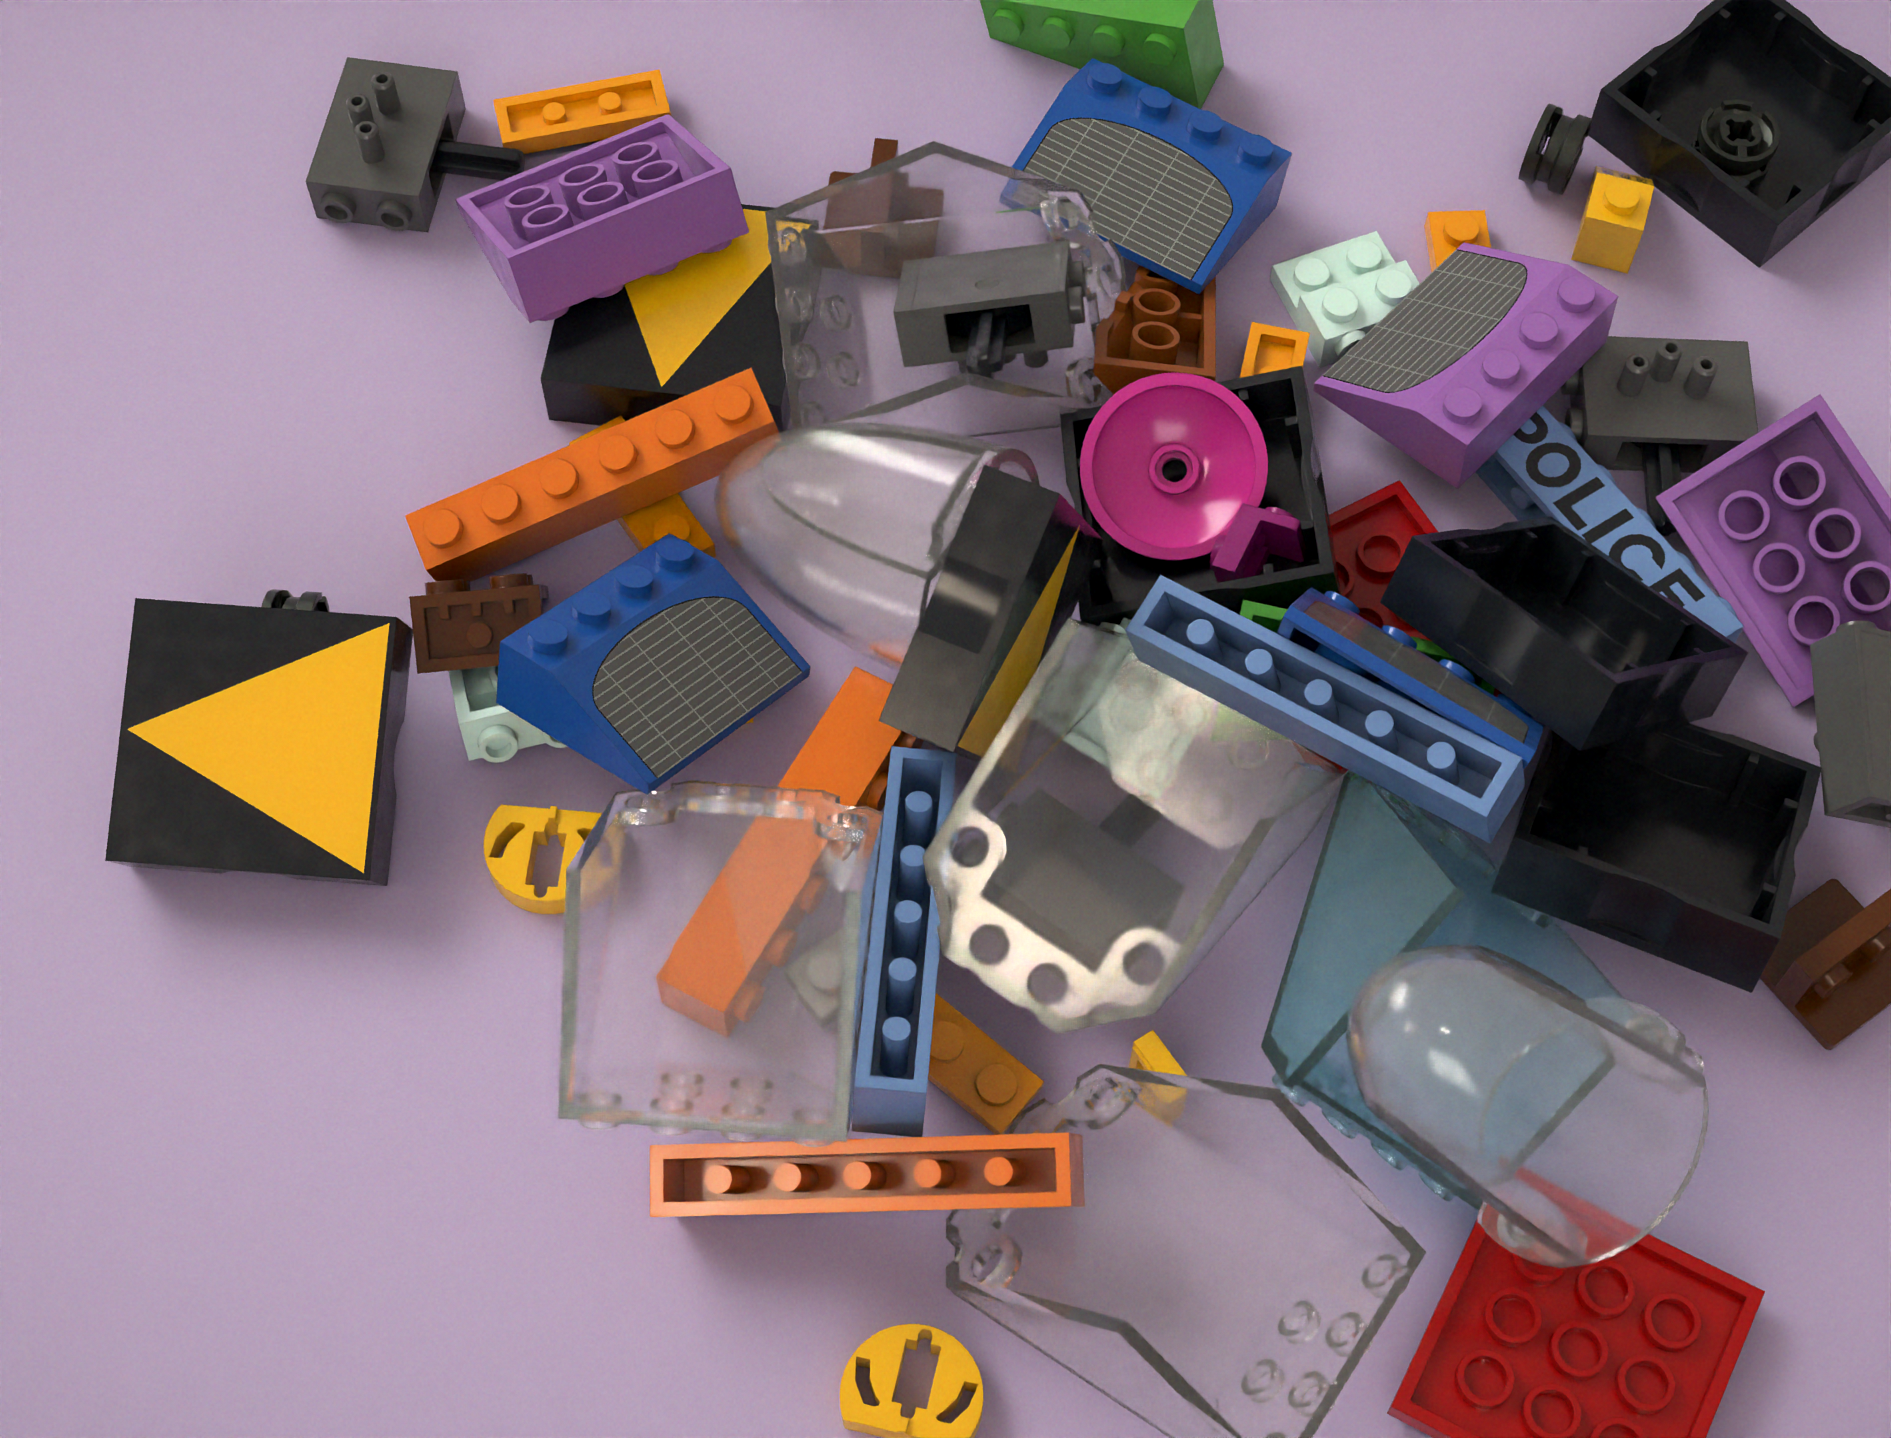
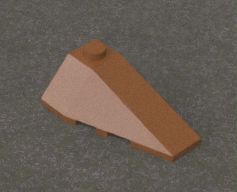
(1156, 331)

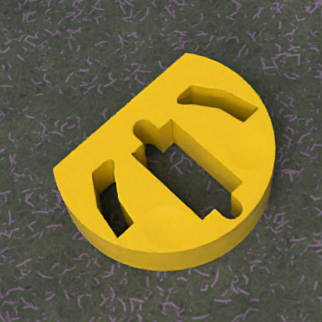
(521, 832)
(884, 1357)

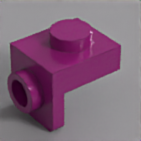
(1252, 539)

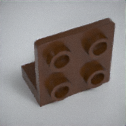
(464, 626)

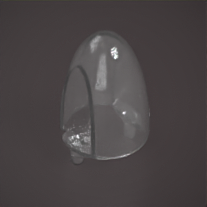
(855, 522)
(1540, 1102)

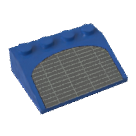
(1158, 172)
(1389, 658)
(648, 664)

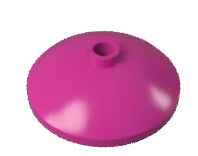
(1162, 422)

